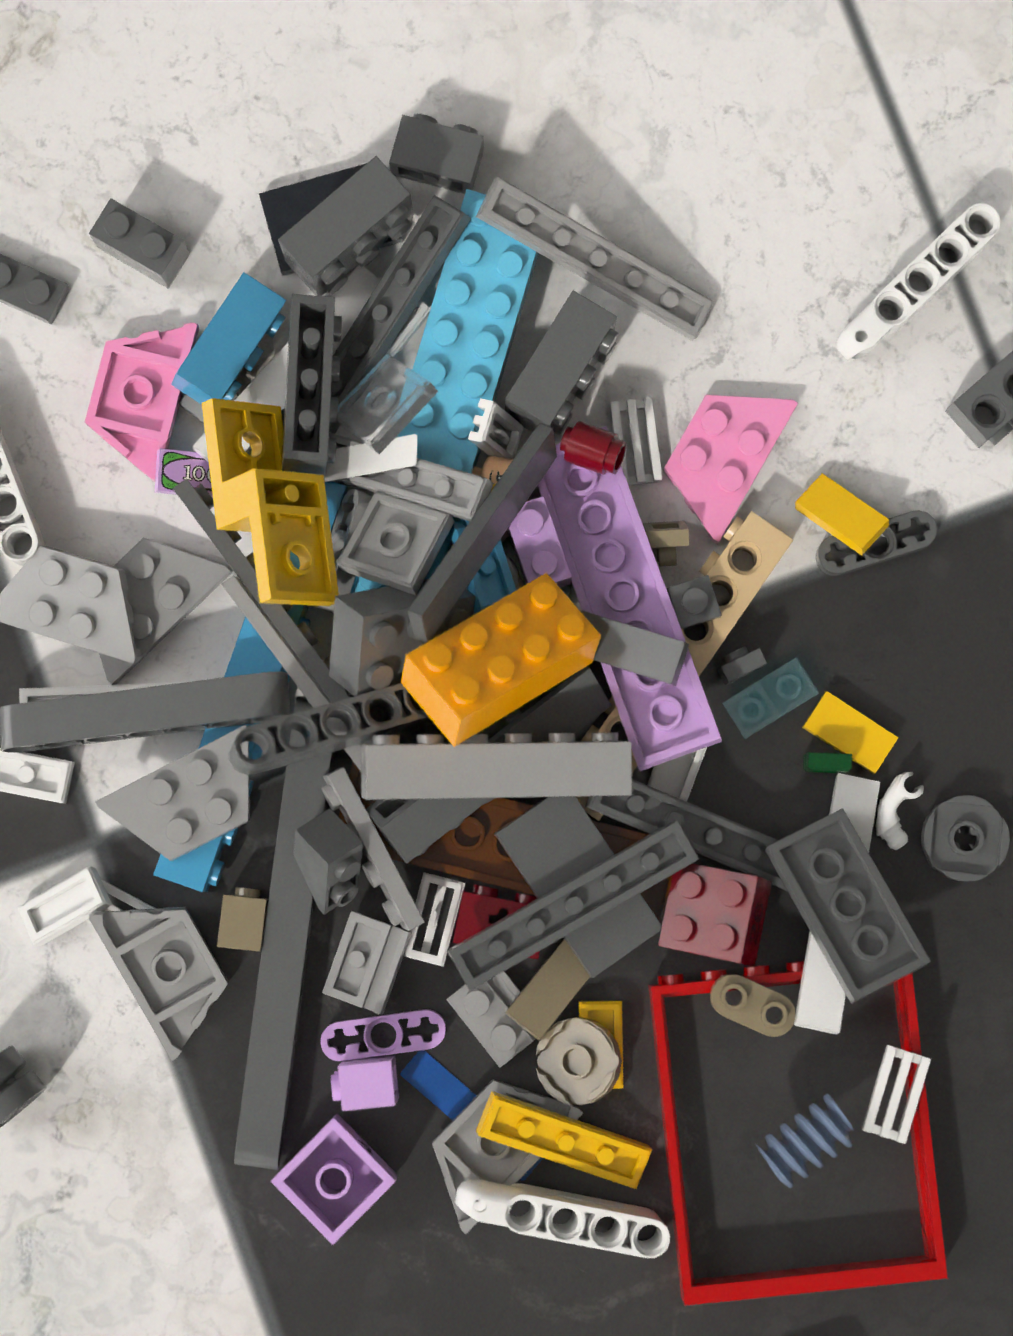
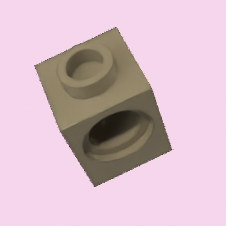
(243, 920)

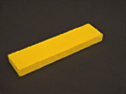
(563, 1140)

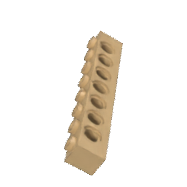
(766, 547)

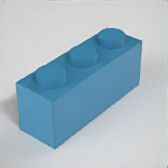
(230, 342)

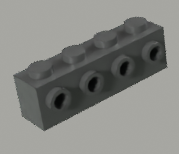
(308, 384)

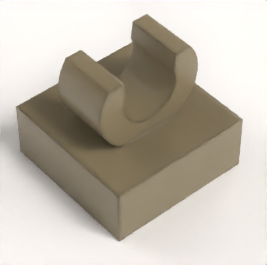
(666, 537)

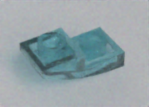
(771, 697)

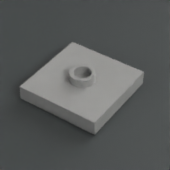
(395, 542)

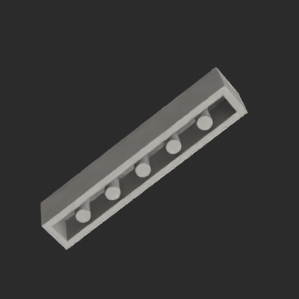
(496, 768)

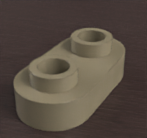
(753, 1005)

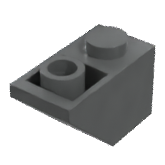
(329, 860)

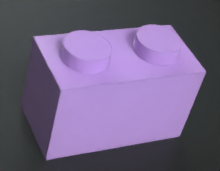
(538, 544)
(366, 1083)

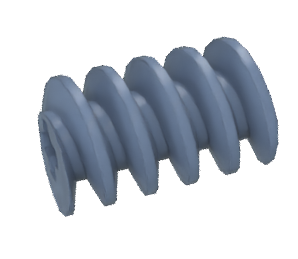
(807, 1141)

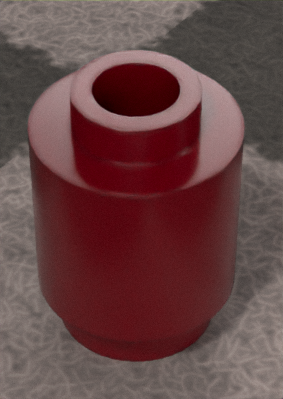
(593, 448)

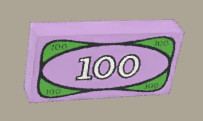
(177, 465)

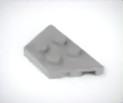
(162, 593)
(72, 602)
(185, 800)
(164, 968)
(469, 1156)

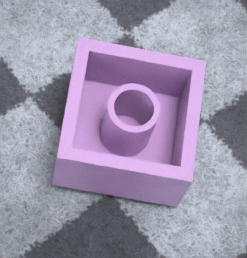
(334, 1179)

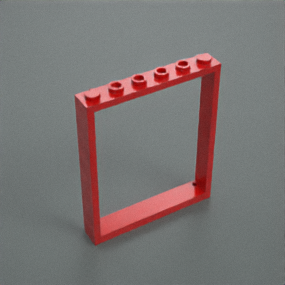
(808, 1279)

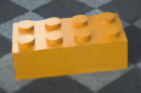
(499, 659)

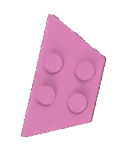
(134, 396)
(724, 454)

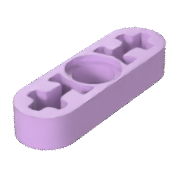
(350, 1029)

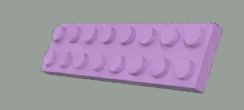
(621, 581)

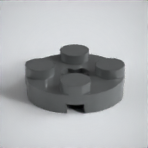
(983, 822)

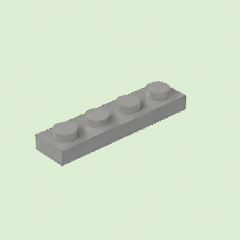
(379, 865)

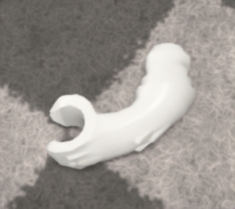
(887, 819)

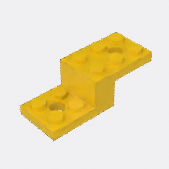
(277, 506)

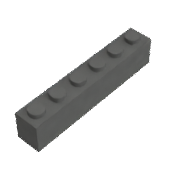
(417, 823)

